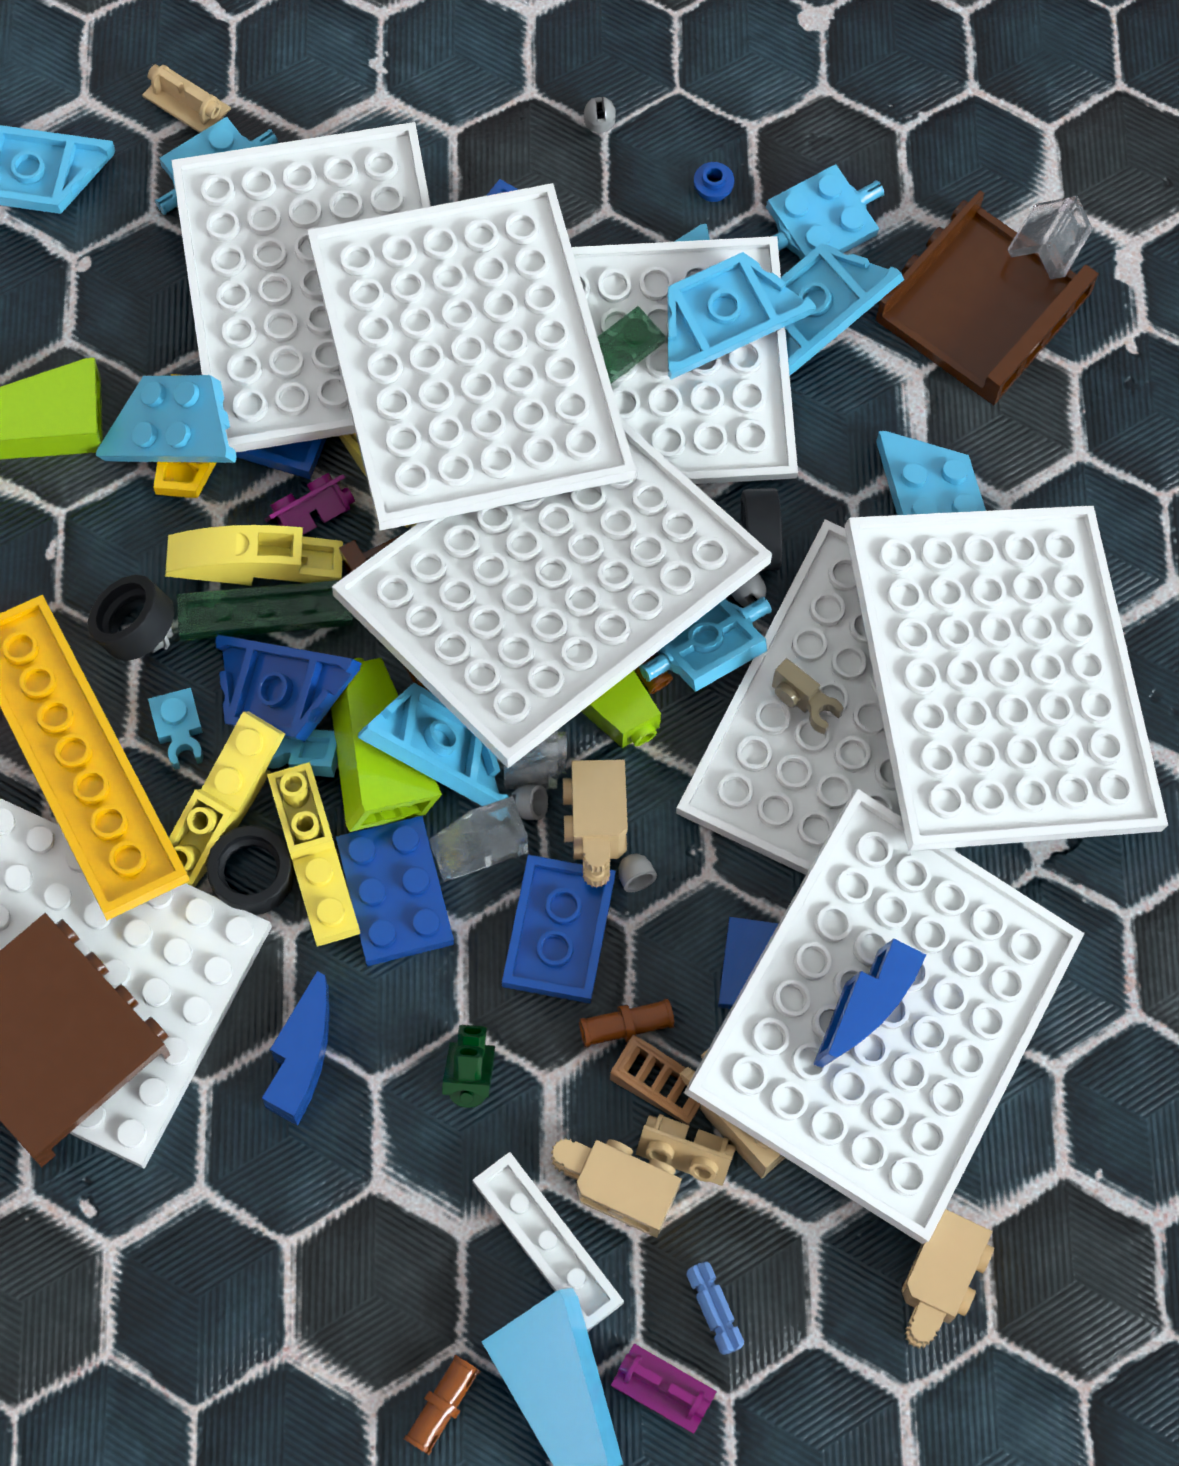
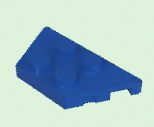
(281, 684)

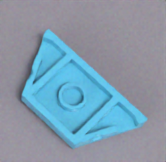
(47, 168)
(842, 292)
(726, 311)
(171, 422)
(927, 477)
(436, 743)

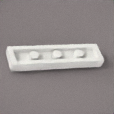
(546, 1238)

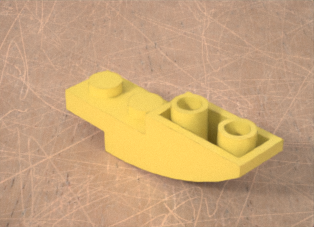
(249, 551)
(226, 792)
(313, 854)

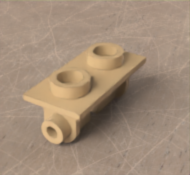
(184, 99)
(704, 1159)

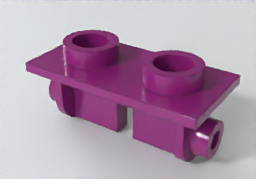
(324, 497)
(663, 1388)

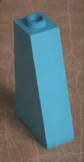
(557, 1382)

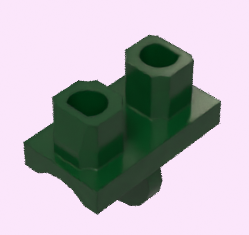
(469, 1067)

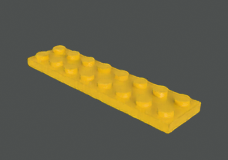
(81, 765)

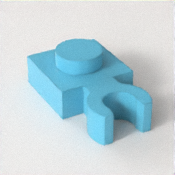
(176, 721)
(317, 749)

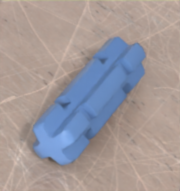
(715, 1308)

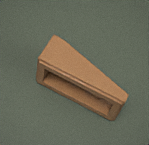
(636, 1085)

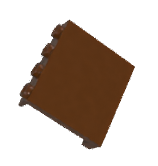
(979, 306)
(63, 1036)

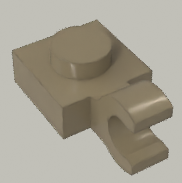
(800, 690)

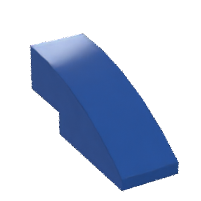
(870, 999)
(300, 1052)

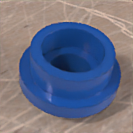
(711, 190)

